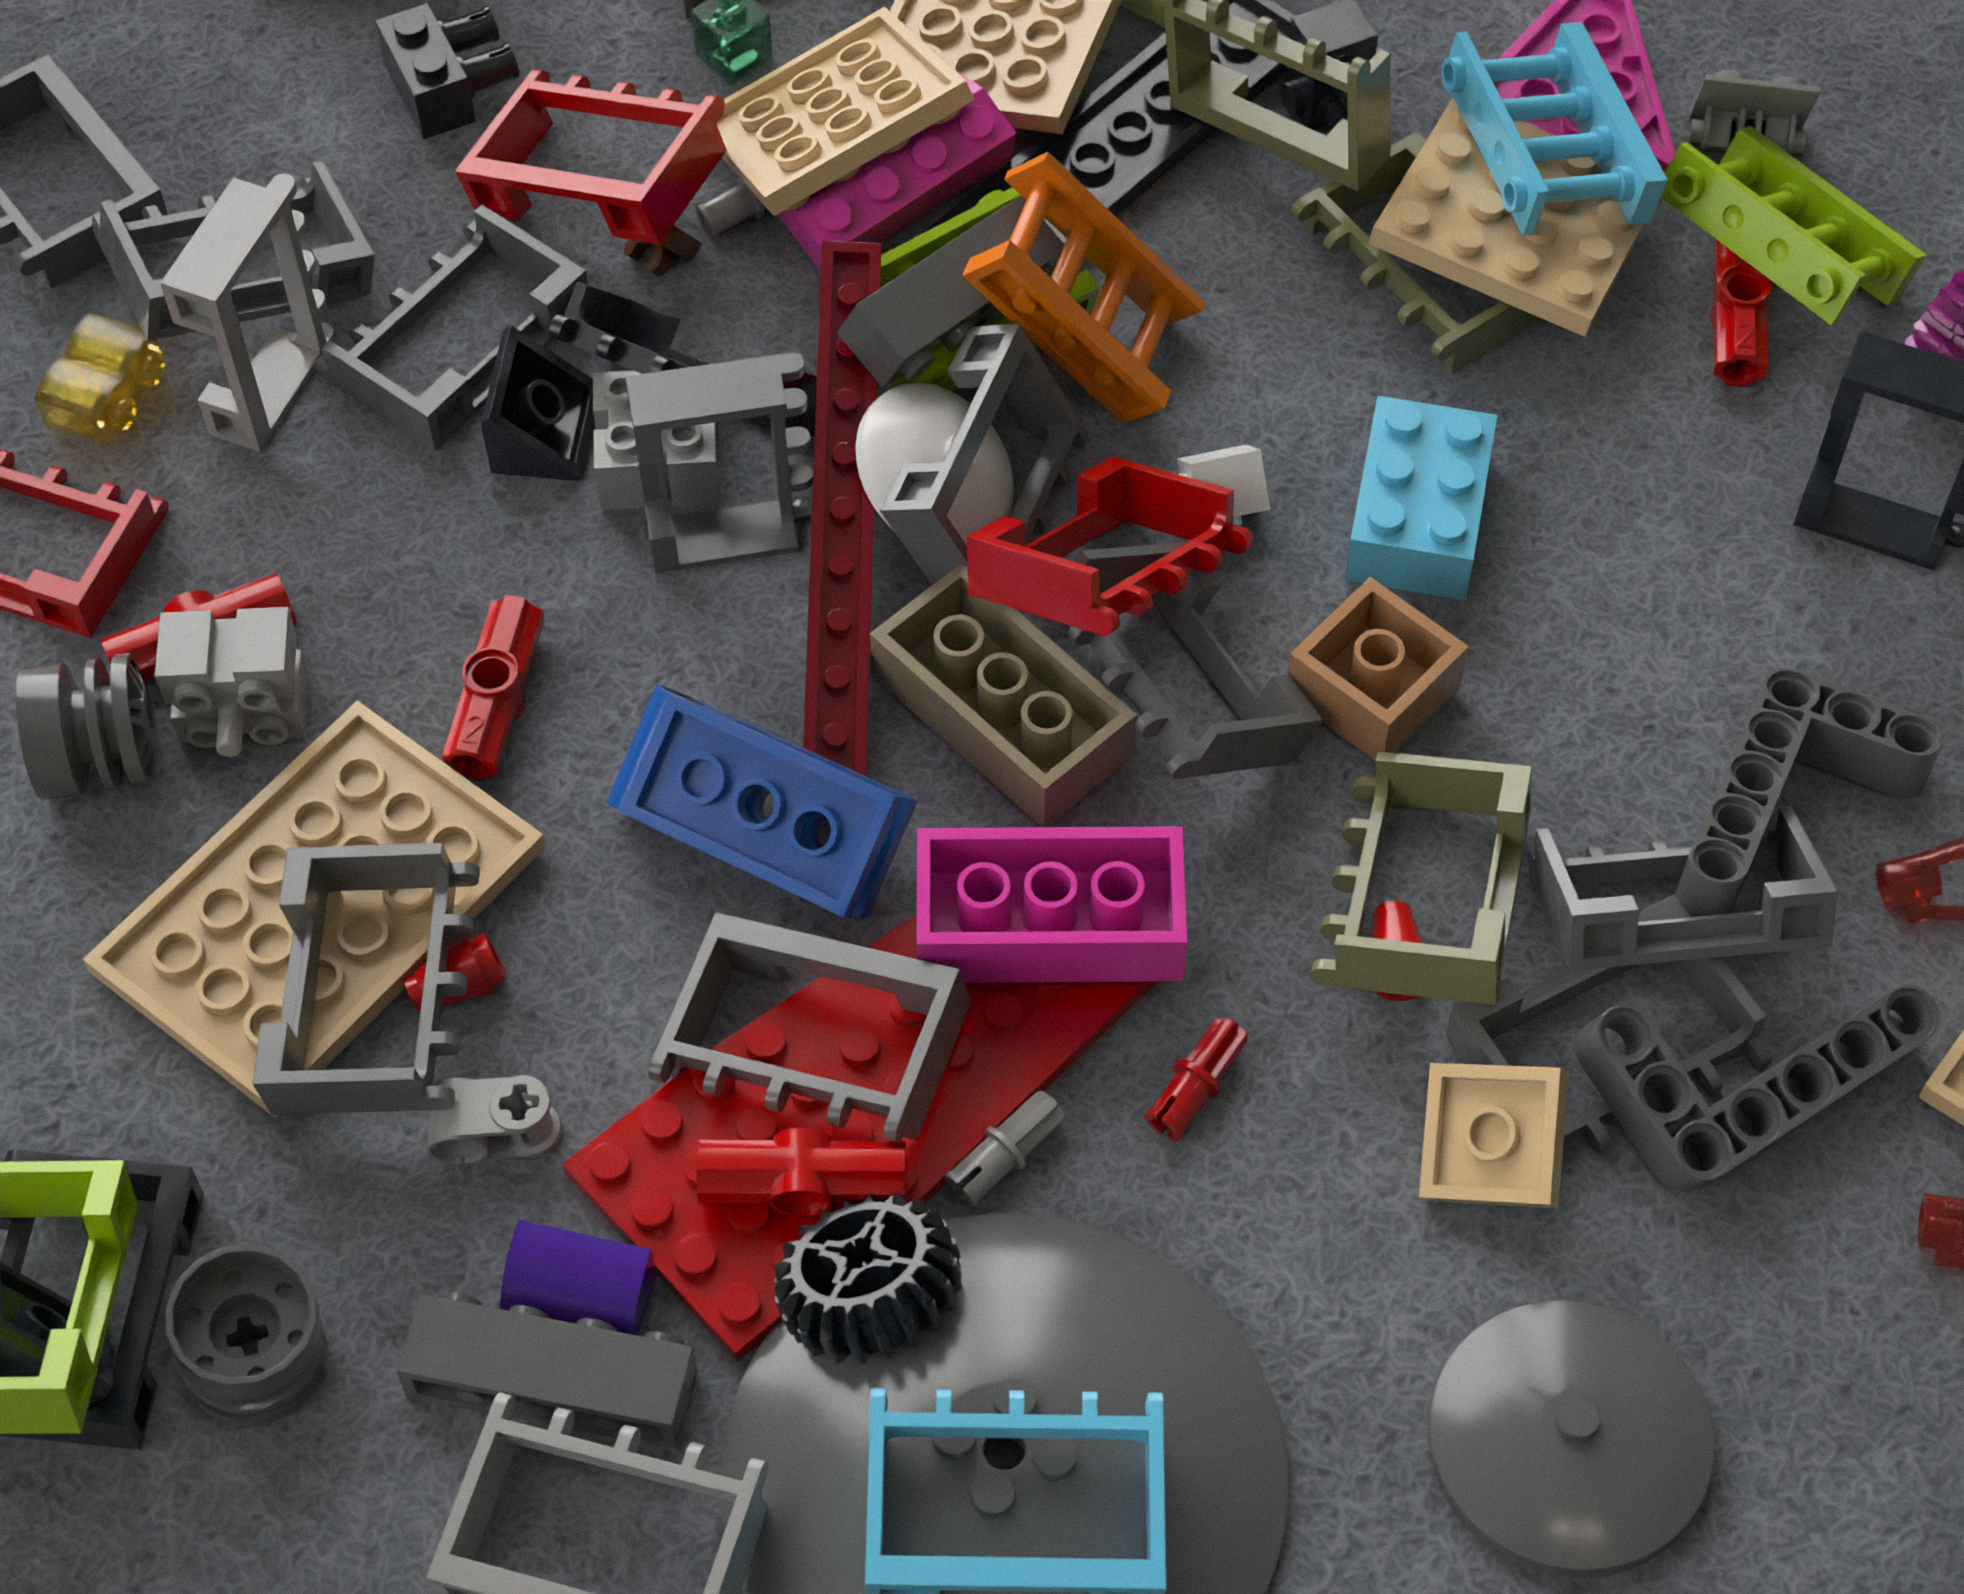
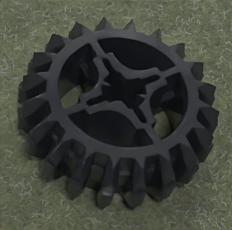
(885, 1273)

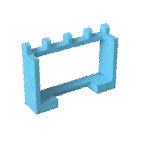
(935, 1573)

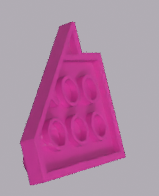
(1620, 44)

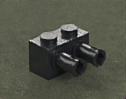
(1346, 36)
(428, 73)

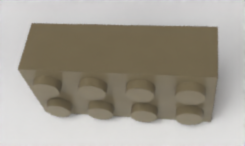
(1003, 697)

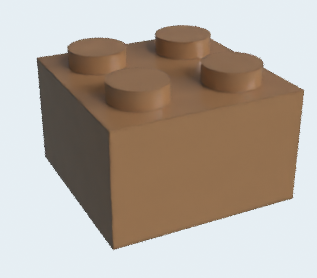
(1378, 669)

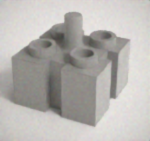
(688, 452)
(232, 677)

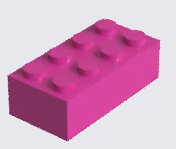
(1053, 903)

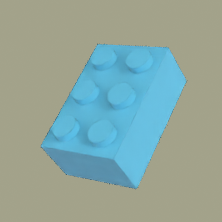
(1421, 497)

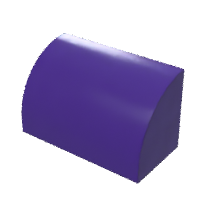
(578, 1276)

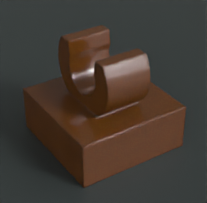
(675, 241)

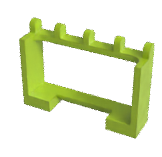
(108, 1206)

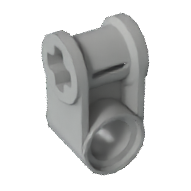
(490, 1121)

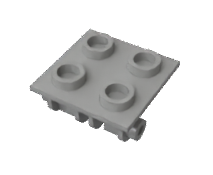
(1733, 97)

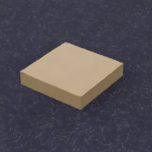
(1494, 1135)

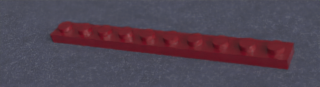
(840, 520)

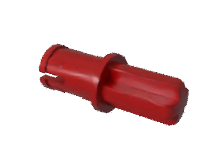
(1197, 1078)

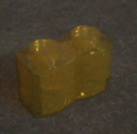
(99, 379)

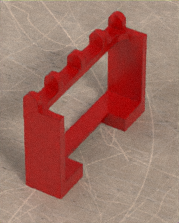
(633, 211)
(1108, 494)
(63, 601)

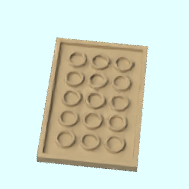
(214, 946)

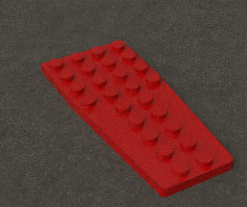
(725, 1253)

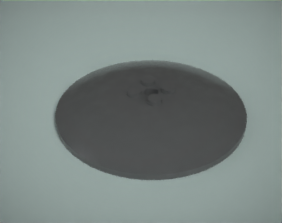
(1047, 1315)

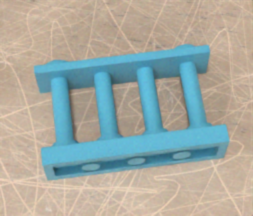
(1586, 97)

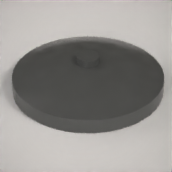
(1571, 1439)

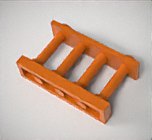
(1054, 319)

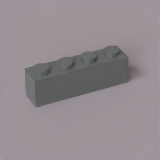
(932, 303)
(608, 1378)

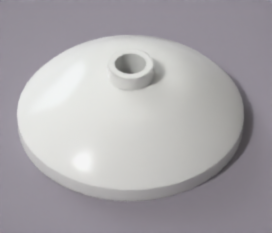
(918, 427)

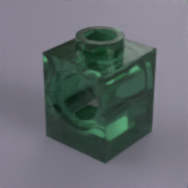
(732, 37)

